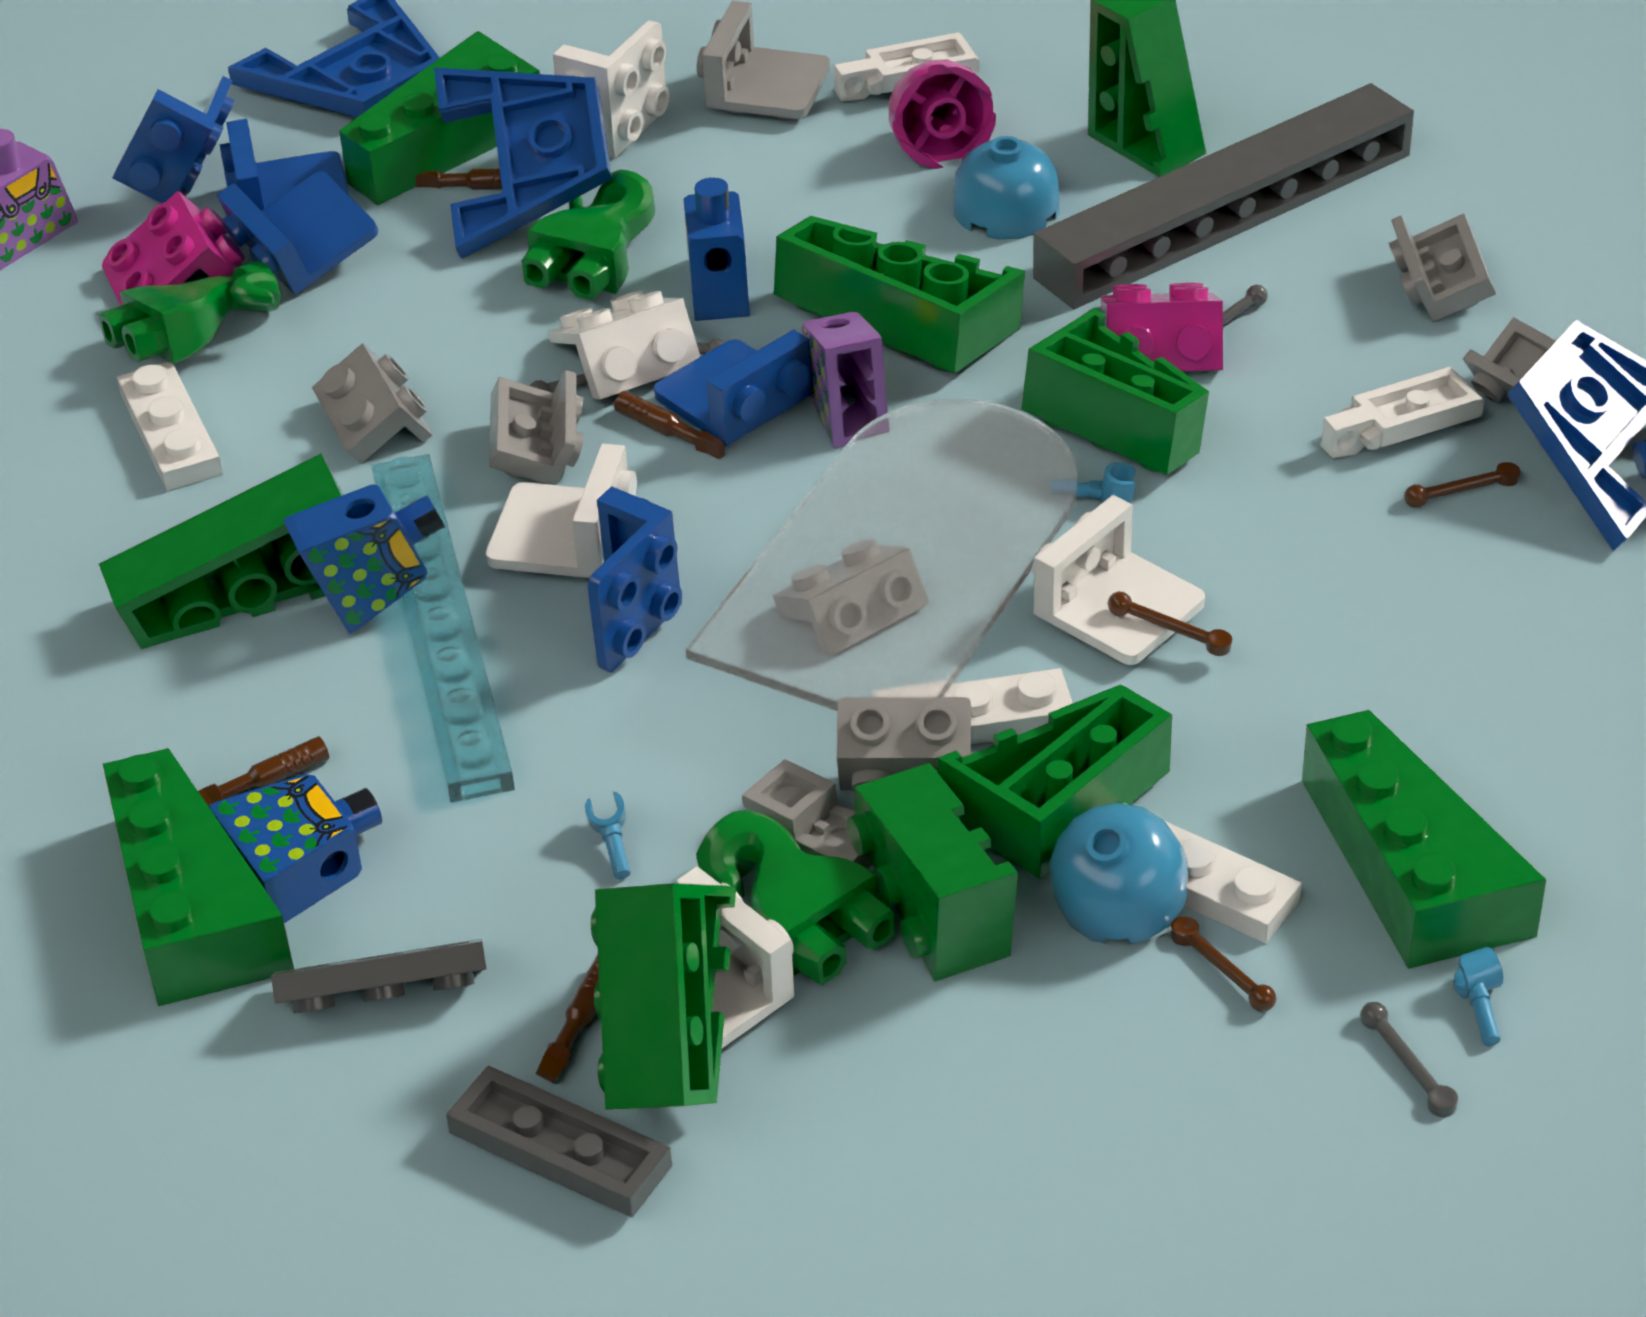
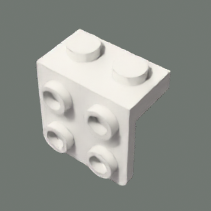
(628, 82)
(631, 343)
(556, 525)
(1091, 564)
(758, 968)

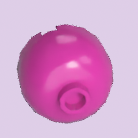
(940, 112)

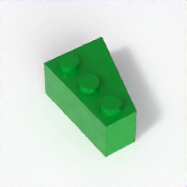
(1142, 85)

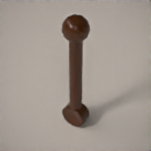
(1505, 474)
(1217, 641)
(1186, 932)

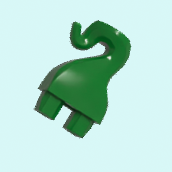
(590, 242)
(186, 316)
(811, 896)

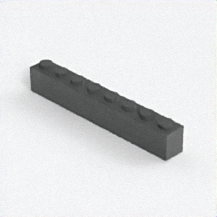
(1221, 195)

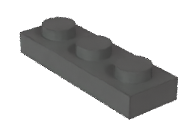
(379, 975)
(560, 1141)

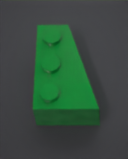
(1115, 394)
(1042, 779)
(934, 871)
(659, 993)

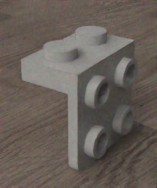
(756, 78)

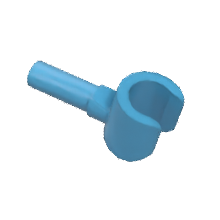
(1116, 481)
(612, 835)
(1478, 974)

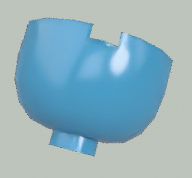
(1006, 188)
(1119, 873)

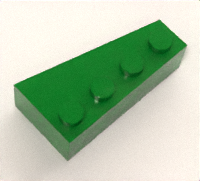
(913, 300)

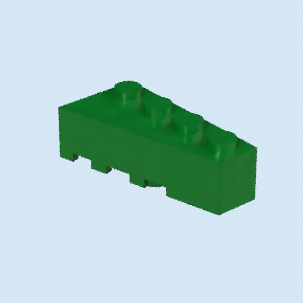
(407, 132)
(220, 560)
(1416, 846)
(192, 892)

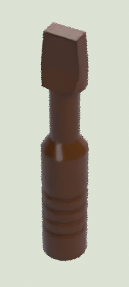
(473, 179)
(667, 423)
(270, 770)
(578, 1016)

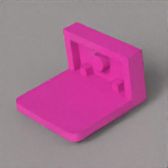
(171, 247)
(1176, 325)

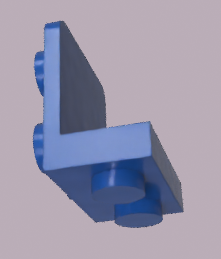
(173, 143)
(271, 179)
(300, 231)
(739, 387)
(639, 576)

